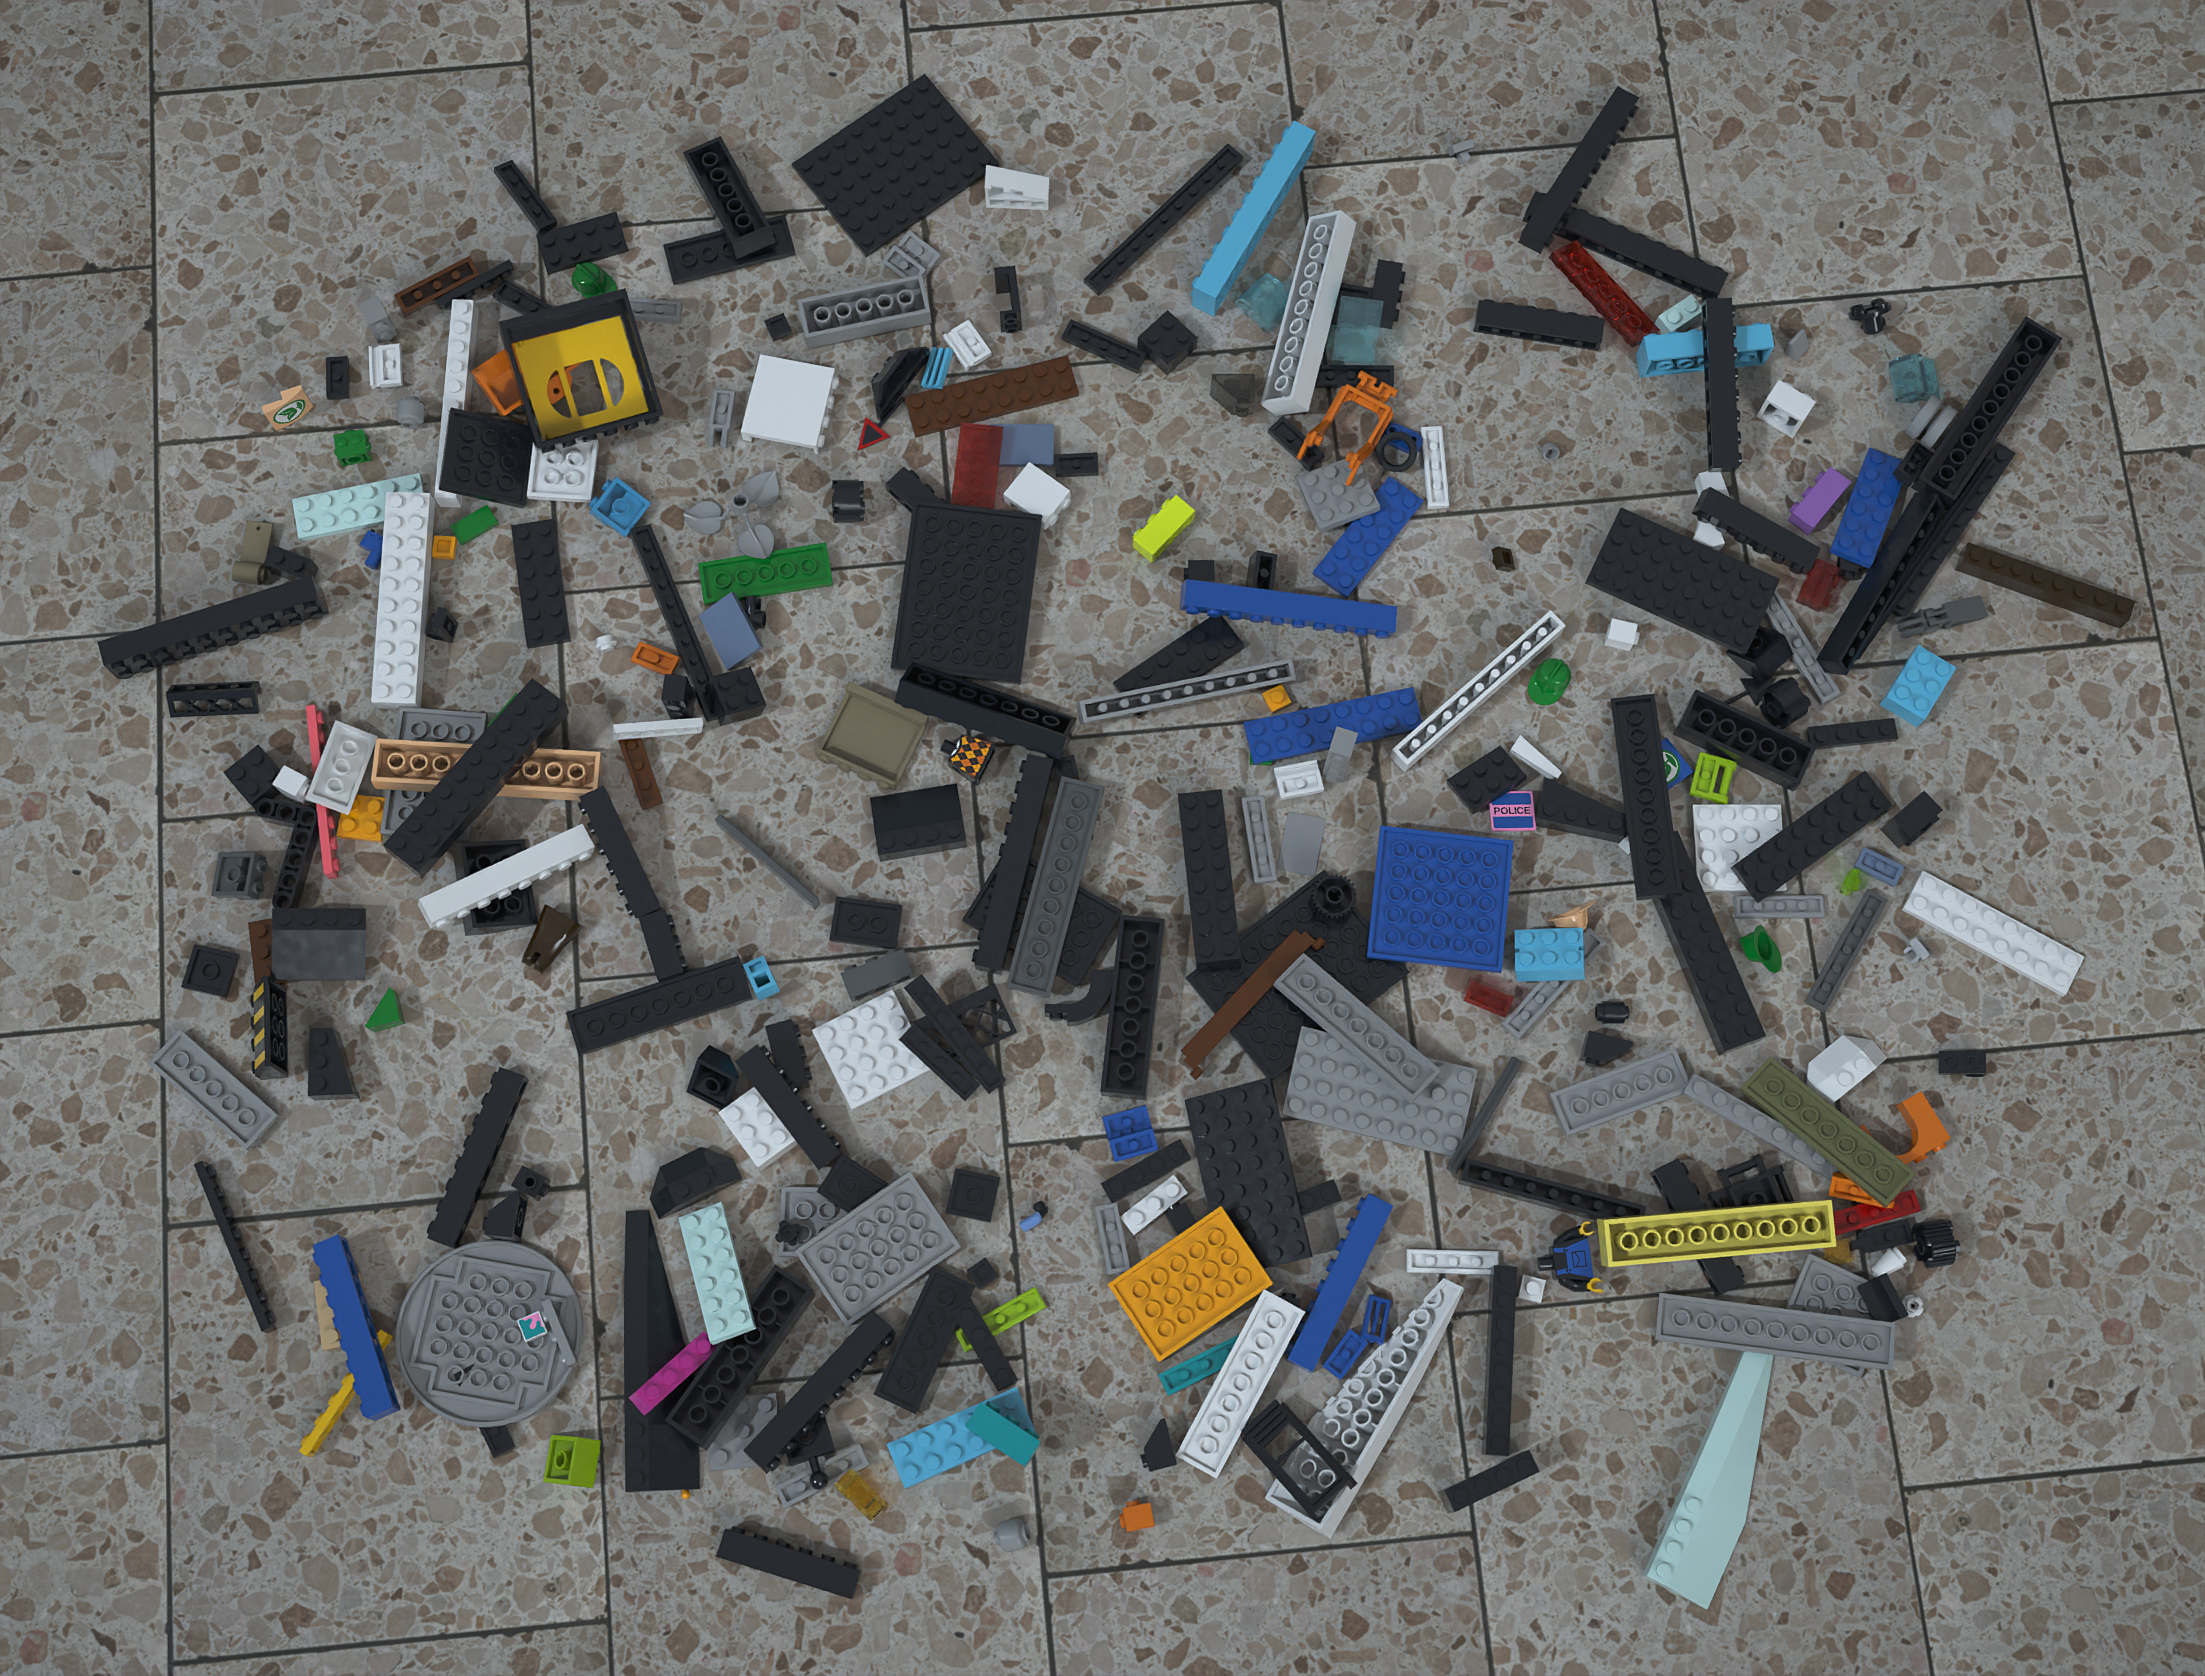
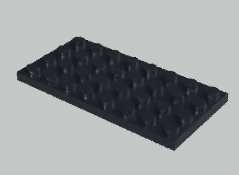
(1682, 581)
(1250, 1169)

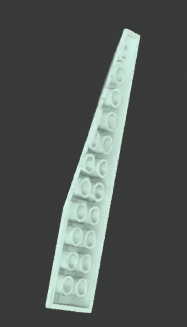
(1715, 1491)

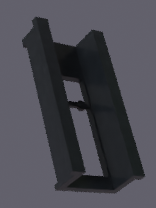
(1266, 1428)

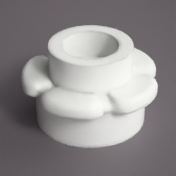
(606, 643)
(1917, 1301)

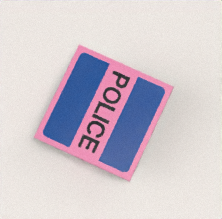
(1513, 812)

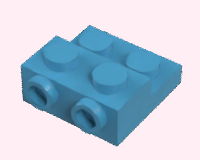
(618, 506)

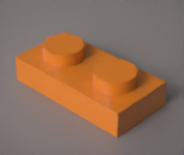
(655, 659)

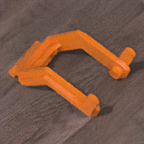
(1367, 396)

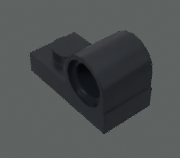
(442, 626)

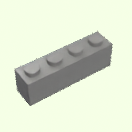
(1339, 755)

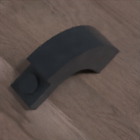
(1089, 1006)

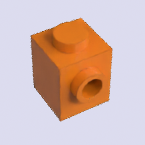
(1136, 1516)

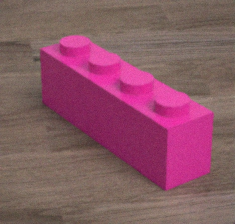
(673, 1373)

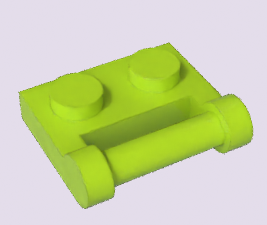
(1705, 778)

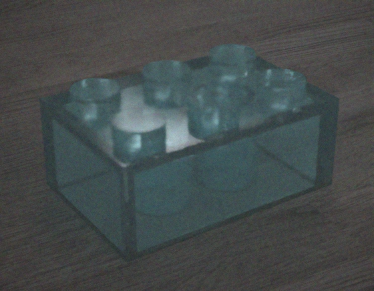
(1357, 330)

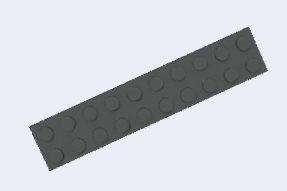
(1055, 887)

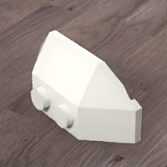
(1842, 1066)

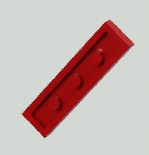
(1868, 1215)

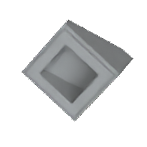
(1797, 345)

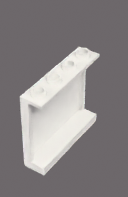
(790, 402)

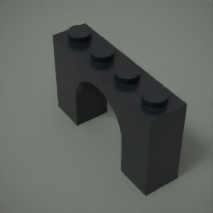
(1488, 1482)

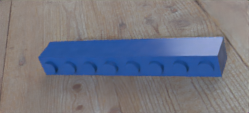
(1337, 1287)
(356, 1328)

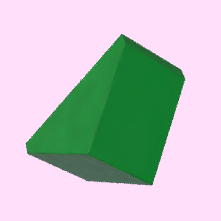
(387, 1013)

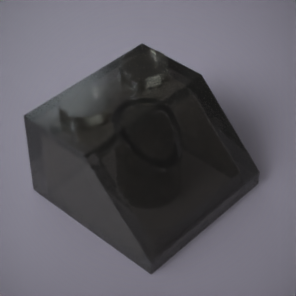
(1234, 392)

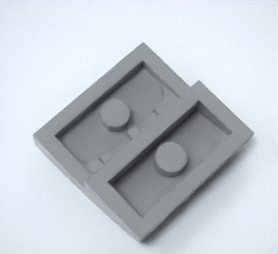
(912, 257)

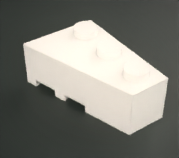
(1015, 189)

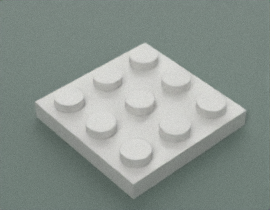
(564, 473)

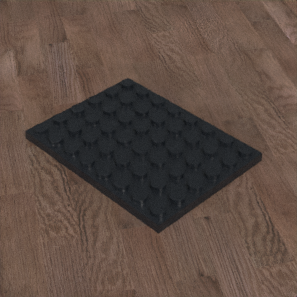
(894, 165)
(967, 591)
(1274, 1023)

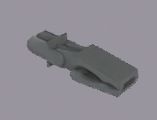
(1951, 615)

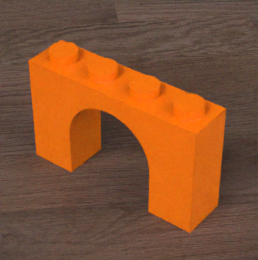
(1925, 1128)

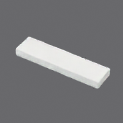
(1434, 467)
(657, 728)
(1450, 1261)

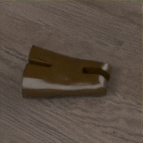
(549, 938)

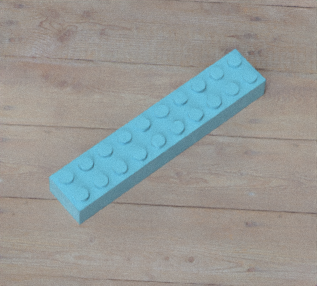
(1253, 218)

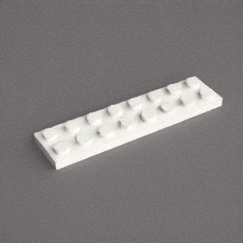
(1993, 933)
(1240, 1383)

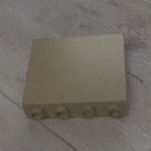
(872, 737)

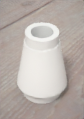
(1889, 1262)

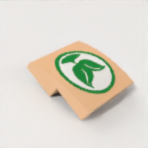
(291, 408)

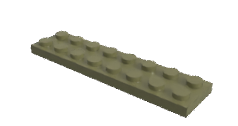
(1828, 1132)

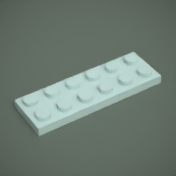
(348, 507)
(717, 1273)

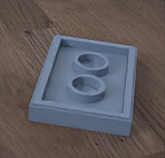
(1027, 444)
(731, 631)

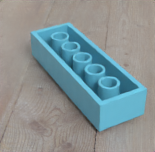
(1684, 351)
(949, 1442)

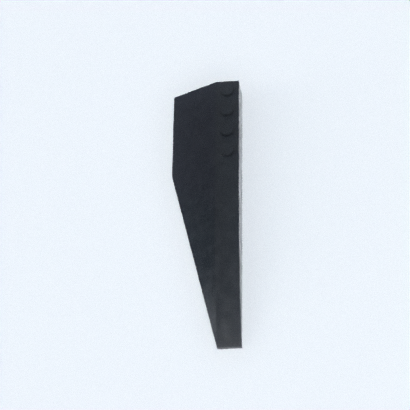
(654, 1451)

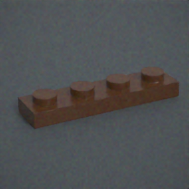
(641, 772)

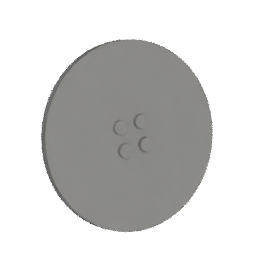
(468, 1314)

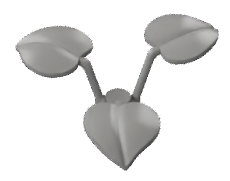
(755, 542)

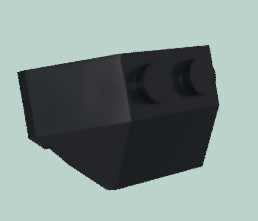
(896, 377)
(691, 1179)

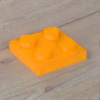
(363, 820)

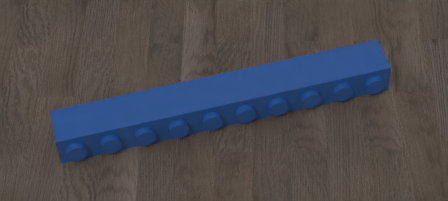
(1288, 608)

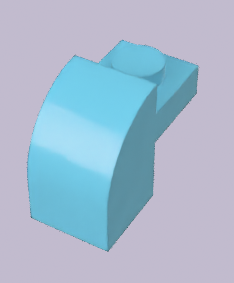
(761, 978)

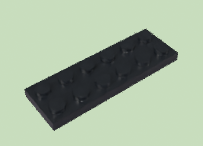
(712, 255)
(541, 583)
(1185, 657)
(923, 1341)

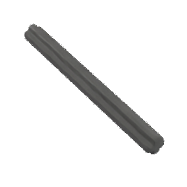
(1484, 1115)

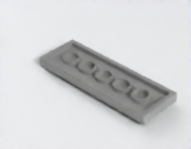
(214, 1089)
(1619, 1092)

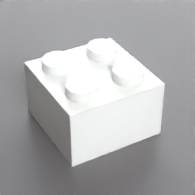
(1786, 408)

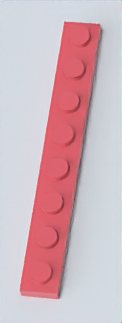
(325, 820)

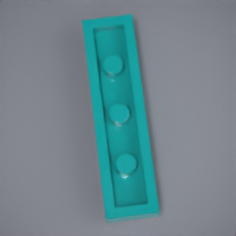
(1196, 1367)

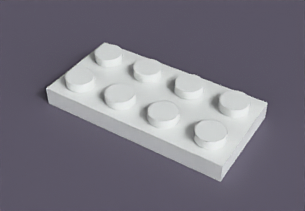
(341, 767)

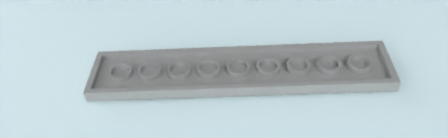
(1775, 1331)

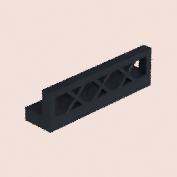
(212, 691)

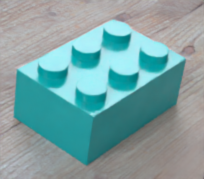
(1003, 1433)

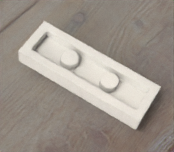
(1153, 1205)

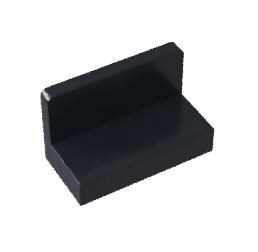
(1882, 1299)

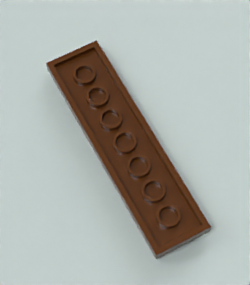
(991, 396)

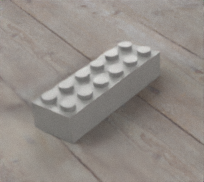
(864, 311)

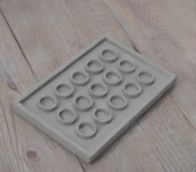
(428, 726)
(877, 1248)

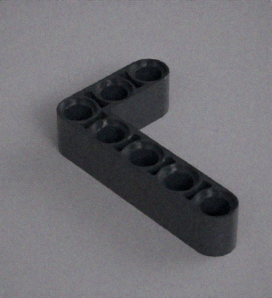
(295, 849)

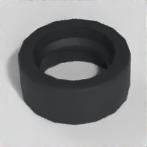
(1382, 444)

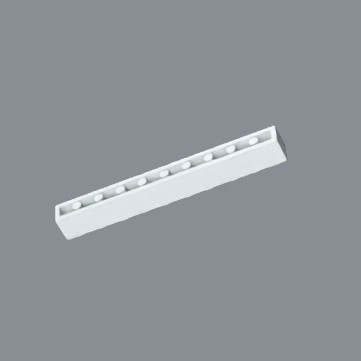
(457, 379)
(1477, 691)

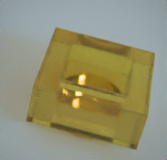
(1838, 1254)

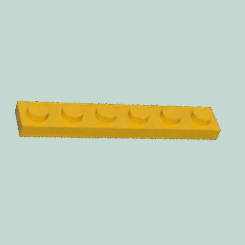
(337, 1405)

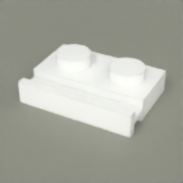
(967, 345)
(385, 366)
(1298, 780)

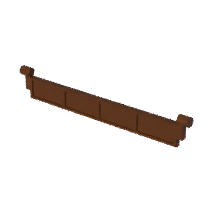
(1245, 998)

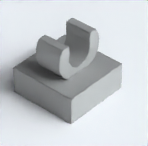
(1461, 150)
(1920, 948)

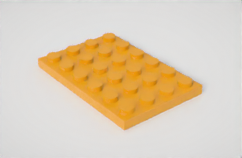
(1190, 1283)

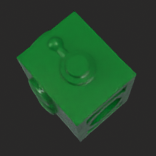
(352, 447)

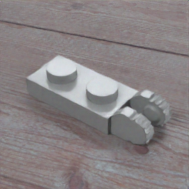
(721, 415)

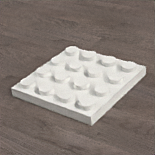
(1725, 837)
(867, 1050)

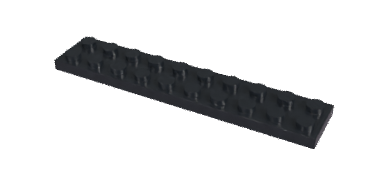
(1646, 797)

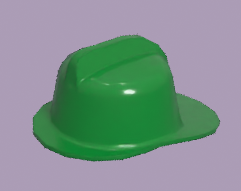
(592, 280)
(1549, 681)
(1762, 949)

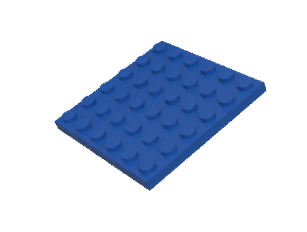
(1440, 899)

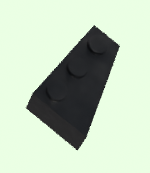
(328, 1067)

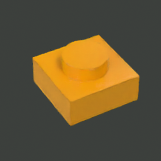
(444, 547)
(1276, 699)

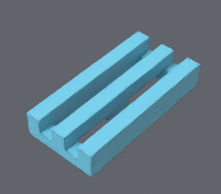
(933, 368)

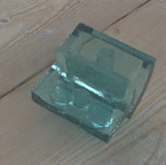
(1264, 301)
(1913, 378)

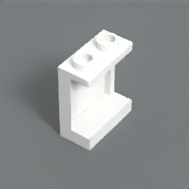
(1038, 494)

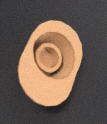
(1574, 917)

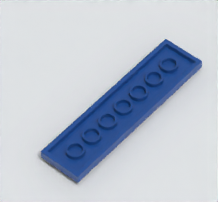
(1314, 728)

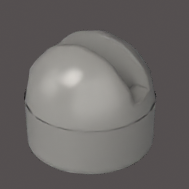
(1550, 456)

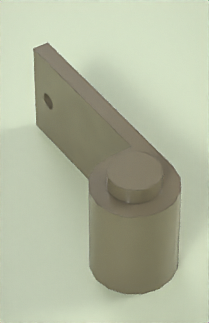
(253, 554)

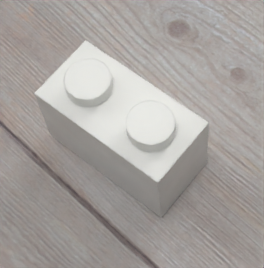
(293, 785)

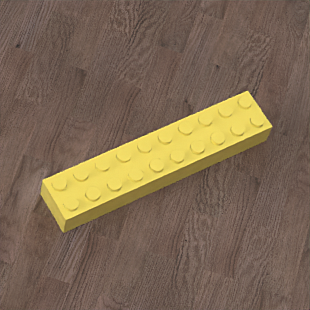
(1716, 1232)

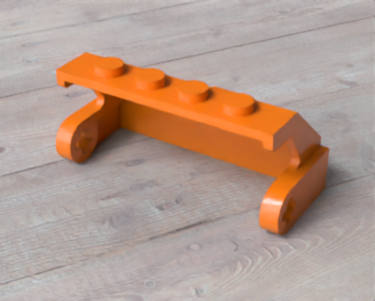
(499, 386)

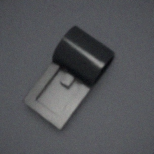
(1963, 1063)

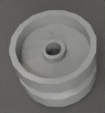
(1930, 421)

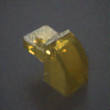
(860, 1494)

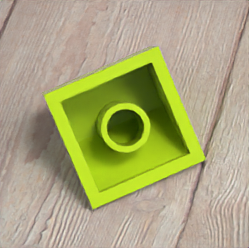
(572, 1461)

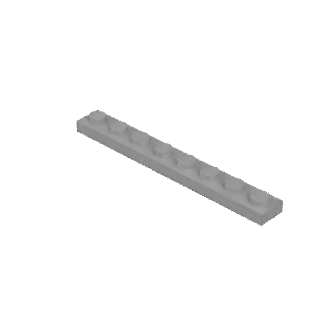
(1755, 1123)

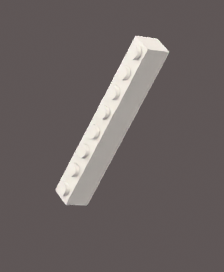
(506, 876)

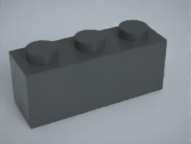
(877, 974)

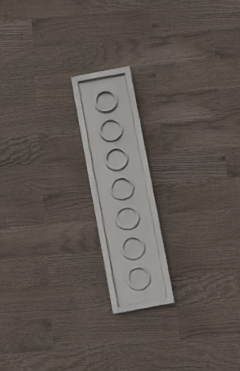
(1357, 1028)

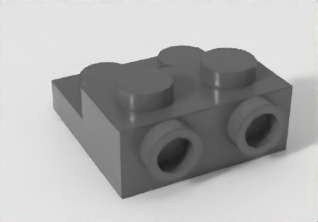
(239, 875)

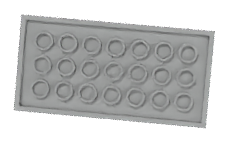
(1343, 1093)

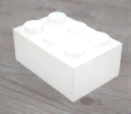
(757, 1128)

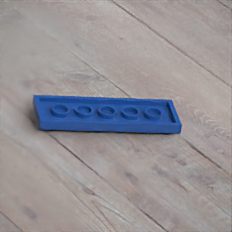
(1867, 509)
(1367, 538)

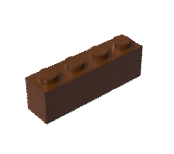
(426, 291)

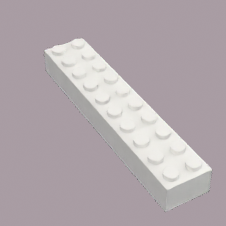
(1308, 313)
(403, 600)

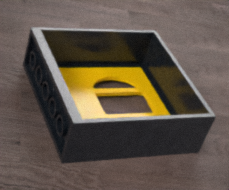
(576, 345)

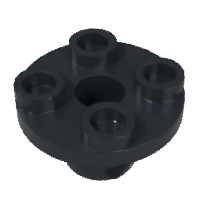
(1871, 315)

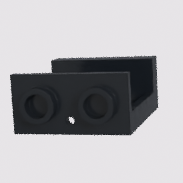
(1007, 283)

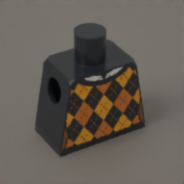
(969, 756)

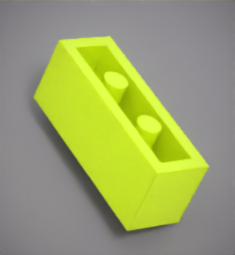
(1163, 528)

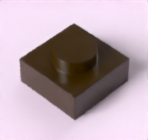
(1503, 559)

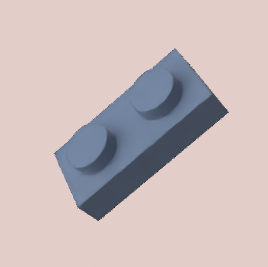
(1878, 867)

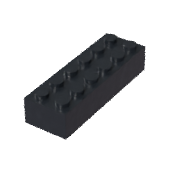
(728, 197)
(1744, 740)

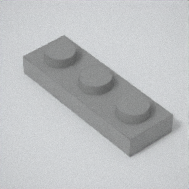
(1112, 1238)
(558, 1334)

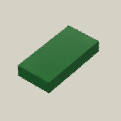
(474, 525)

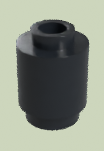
(1611, 1012)

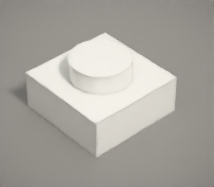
(1531, 1289)

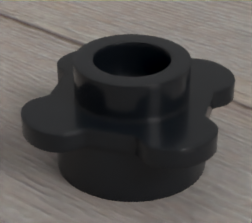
(784, 1227)

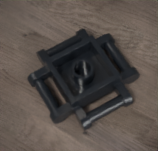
(1754, 1189)

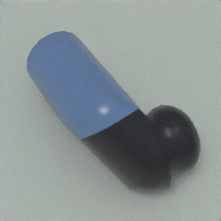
(1034, 1219)

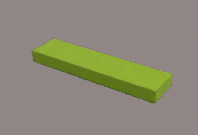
(1008, 1315)

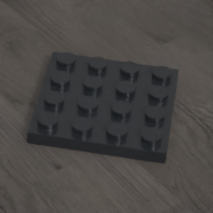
(486, 458)

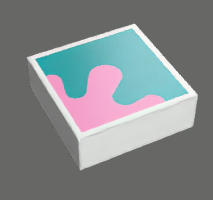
(532, 1326)

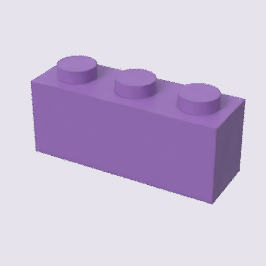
(1818, 500)

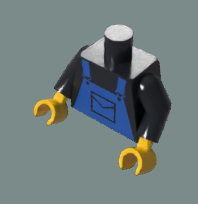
(1571, 1260)

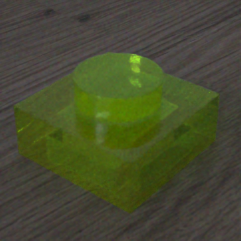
(1851, 882)

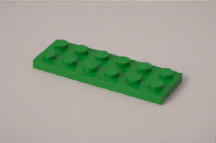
(778, 574)

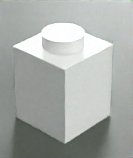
(1621, 634)

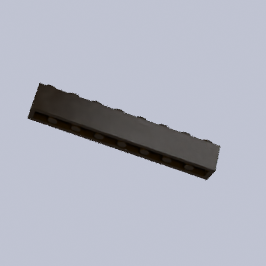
(2045, 585)

